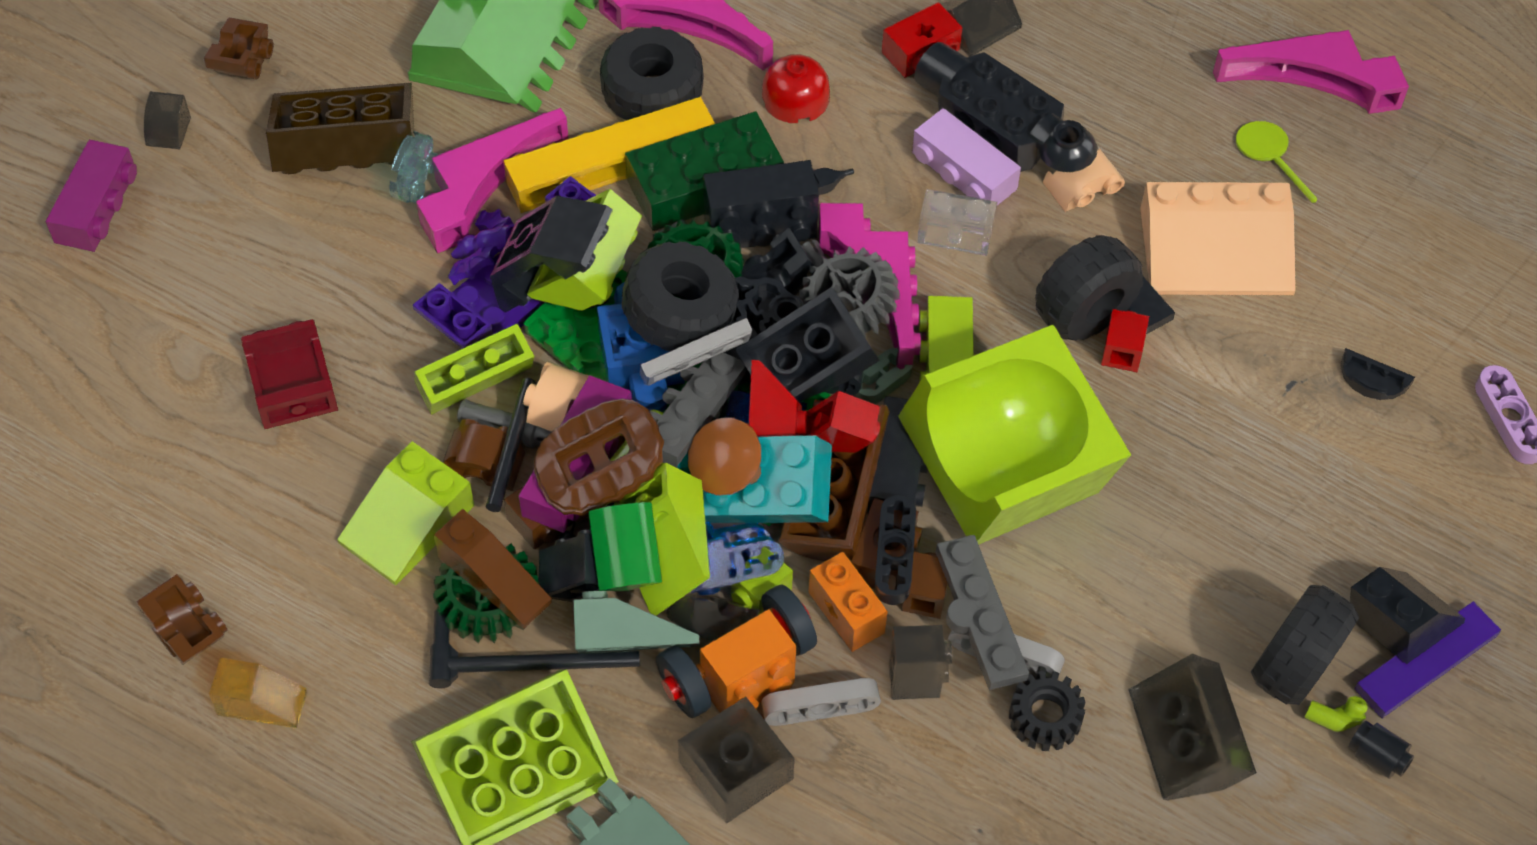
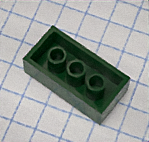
(671, 172)

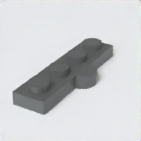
(980, 612)

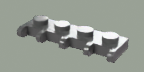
(696, 403)

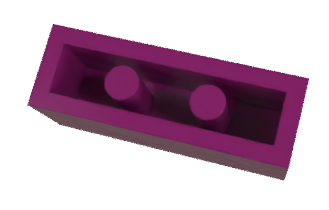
(91, 195)

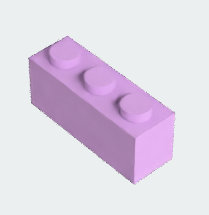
(965, 158)

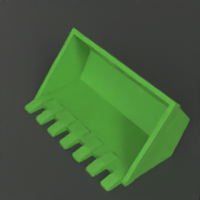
(494, 46)

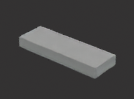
(695, 352)

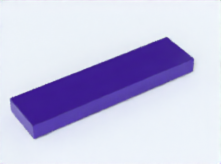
(1398, 682)

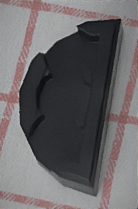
(1373, 378)

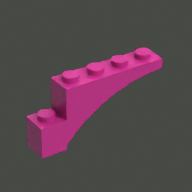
(700, 18)
(1319, 62)
(475, 171)
(845, 226)

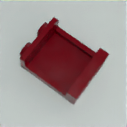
(289, 374)

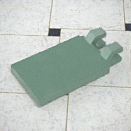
(630, 824)

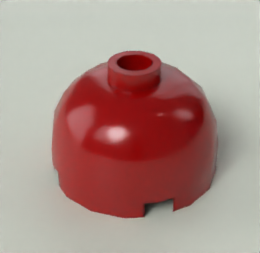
(796, 88)

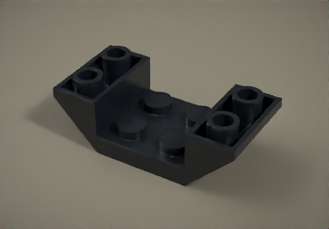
(554, 234)

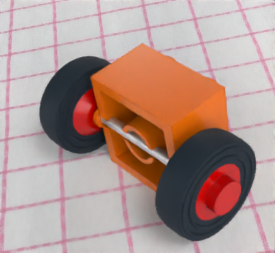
(744, 662)

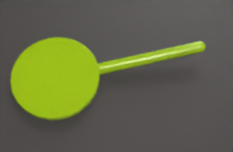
(1265, 143)

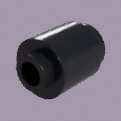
(1381, 749)

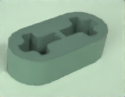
(885, 381)

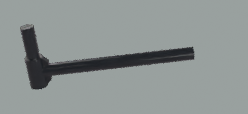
(446, 663)

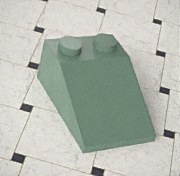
(614, 625)

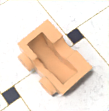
(1079, 187)
(552, 395)

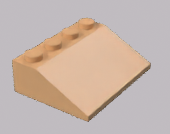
(1219, 238)

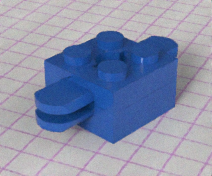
(624, 354)

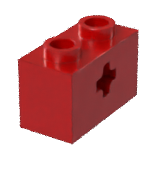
(911, 37)

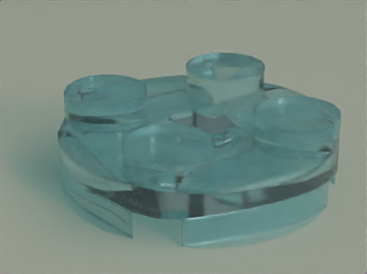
(413, 165)

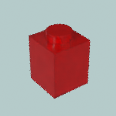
(1125, 340)

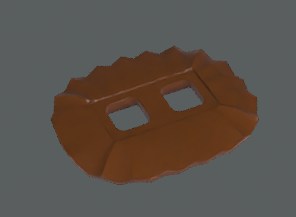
(588, 435)

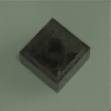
(736, 759)

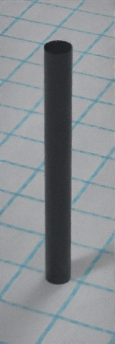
(509, 450)

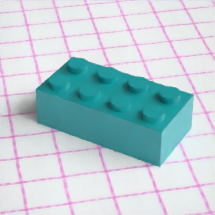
(790, 487)

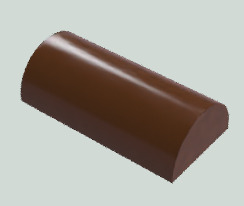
(849, 496)

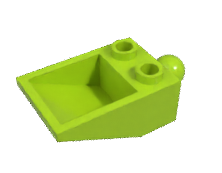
(679, 534)

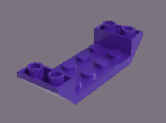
(472, 308)

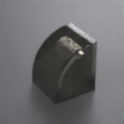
(165, 120)

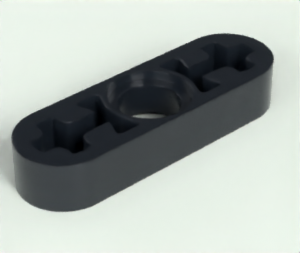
(886, 562)

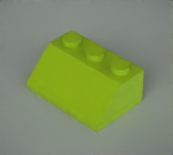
(595, 284)

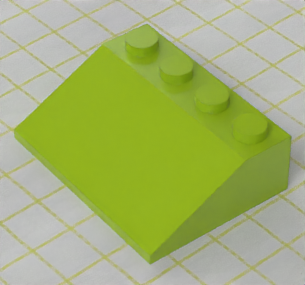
(515, 761)

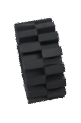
(1045, 732)

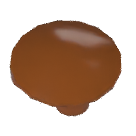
(725, 456)

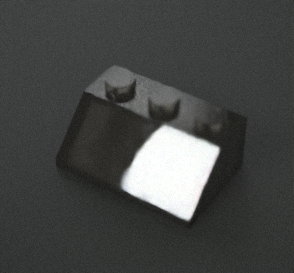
(1191, 729)

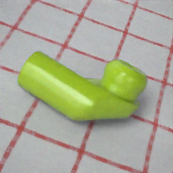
(1340, 718)

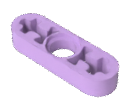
(1512, 398)

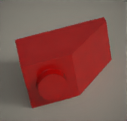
(773, 407)
(844, 422)

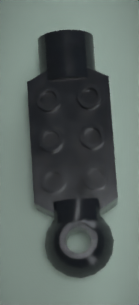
(1005, 109)

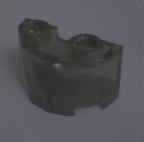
(709, 617)

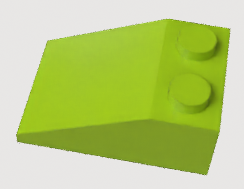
(404, 512)

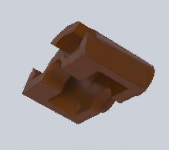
(240, 49)
(476, 452)
(180, 620)

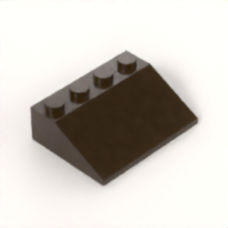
(338, 127)

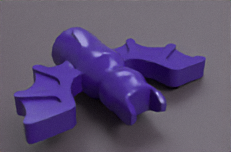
(480, 249)

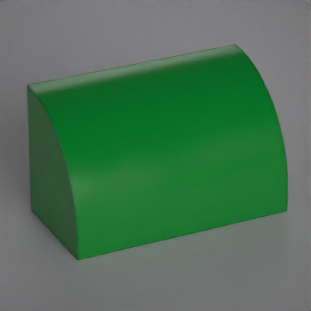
(625, 546)

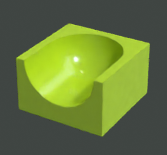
(1013, 434)

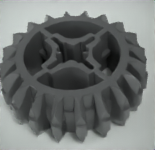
(863, 277)

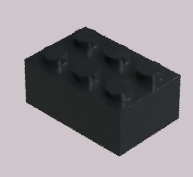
(763, 202)

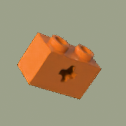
(847, 601)

